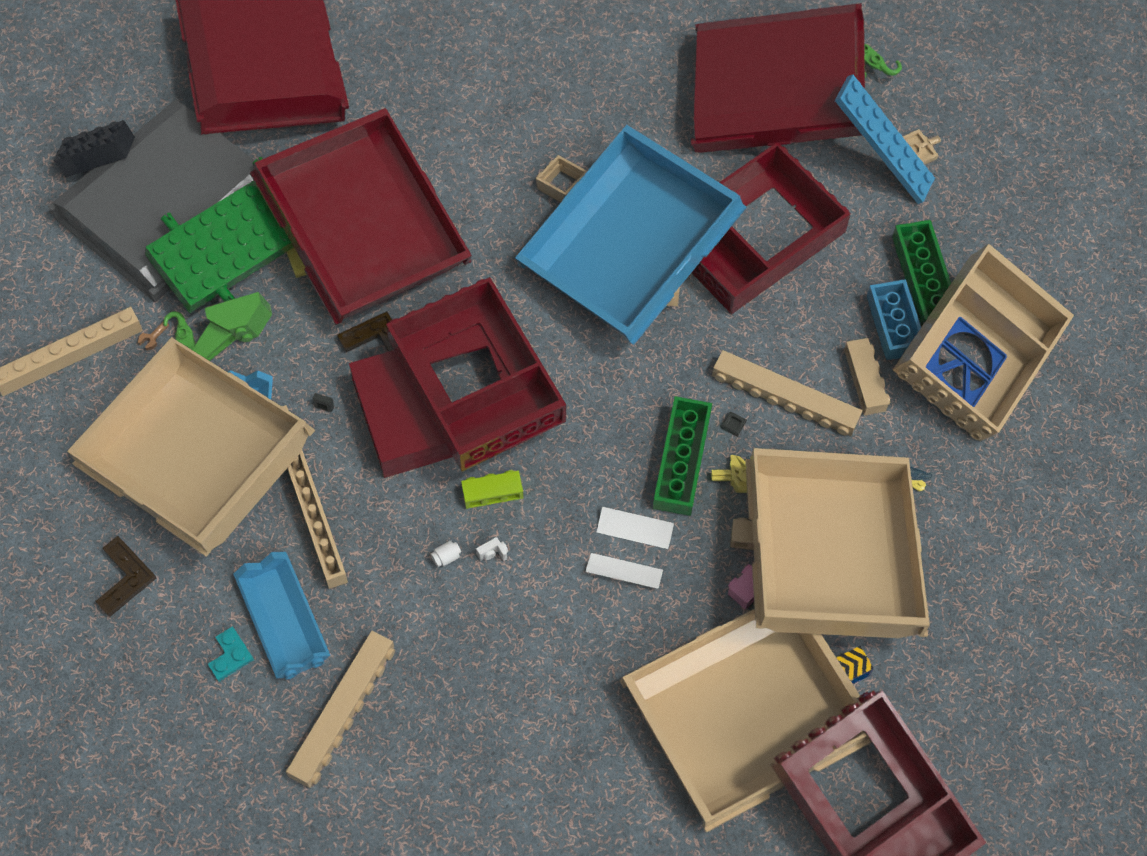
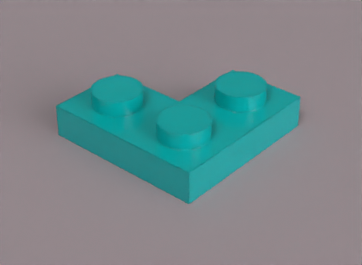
(235, 655)

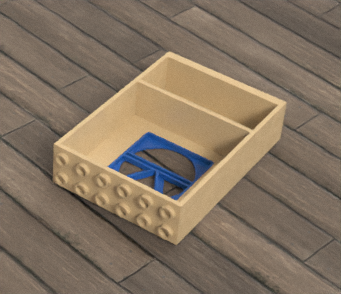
(1012, 319)

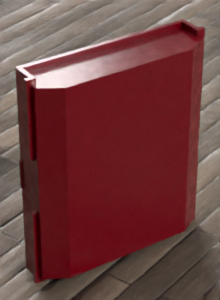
(261, 64)
(776, 78)
(360, 214)

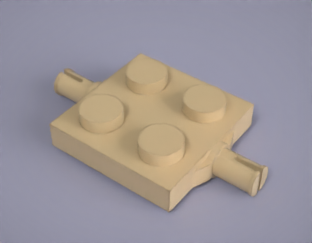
(923, 146)

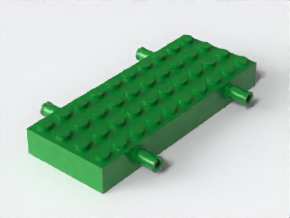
(218, 247)

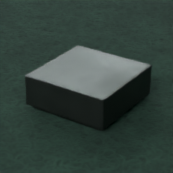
(323, 402)
(734, 424)

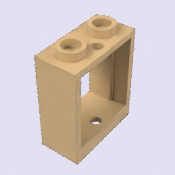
(552, 170)

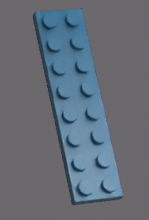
(884, 138)

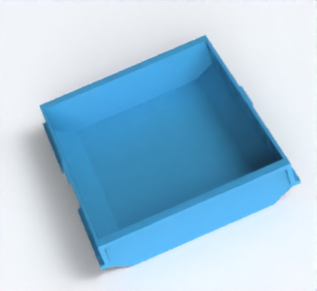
(631, 232)

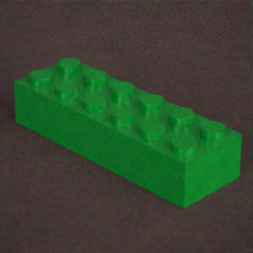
(921, 265)
(682, 456)

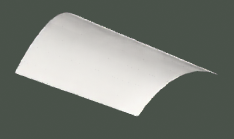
(633, 528)

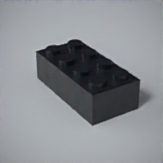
(94, 148)

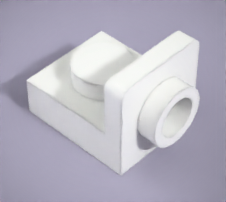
(489, 549)

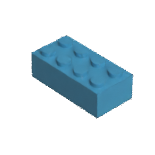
(893, 316)

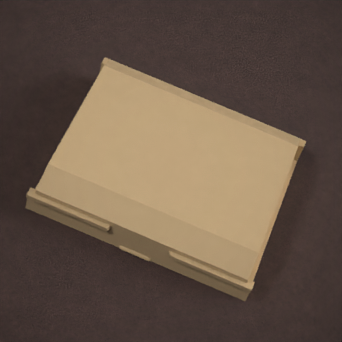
(190, 446)
(835, 544)
(735, 705)

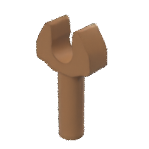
(152, 337)

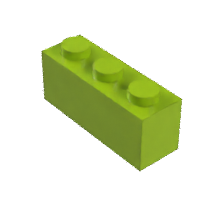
(492, 489)

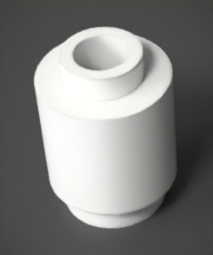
(445, 554)

